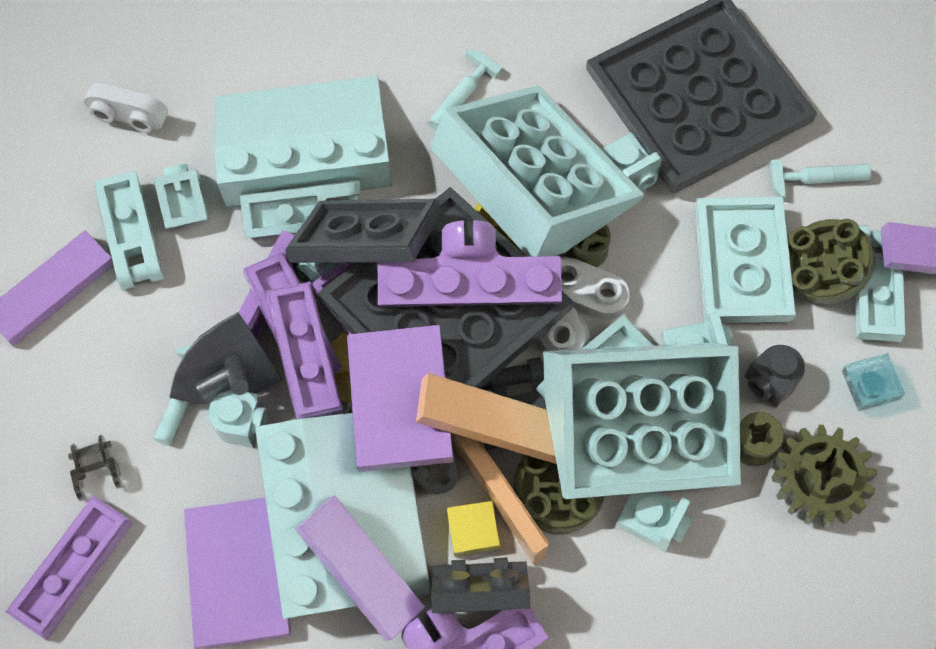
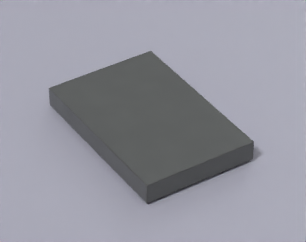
(364, 231)

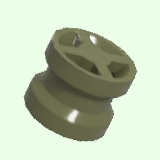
(595, 255)
(753, 448)

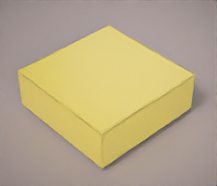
(473, 528)

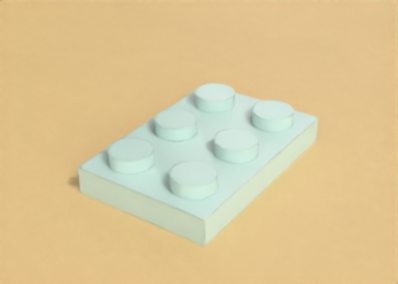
(744, 259)

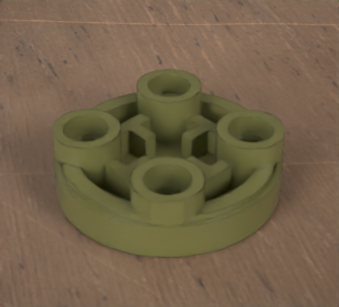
(830, 260)
(541, 494)

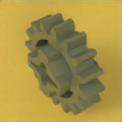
(841, 479)

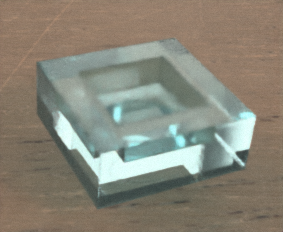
(873, 382)

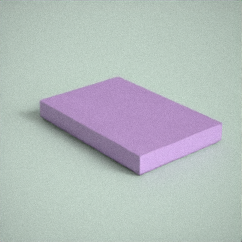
(385, 398)
(233, 575)

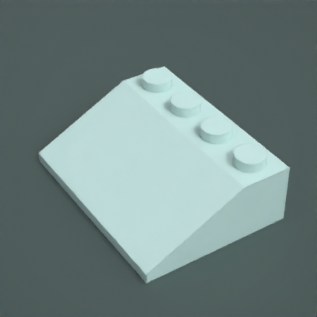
(301, 138)
(533, 170)
(644, 418)
(300, 470)

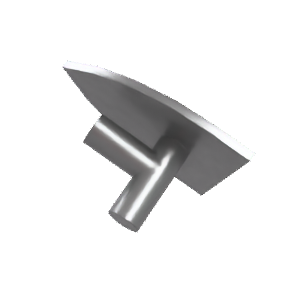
(223, 361)

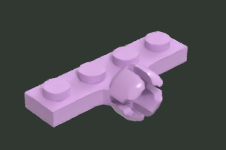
(470, 275)
(501, 631)

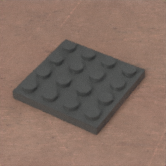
(700, 92)
(475, 338)

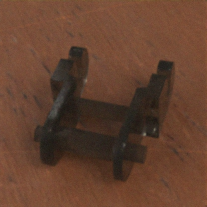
(78, 473)

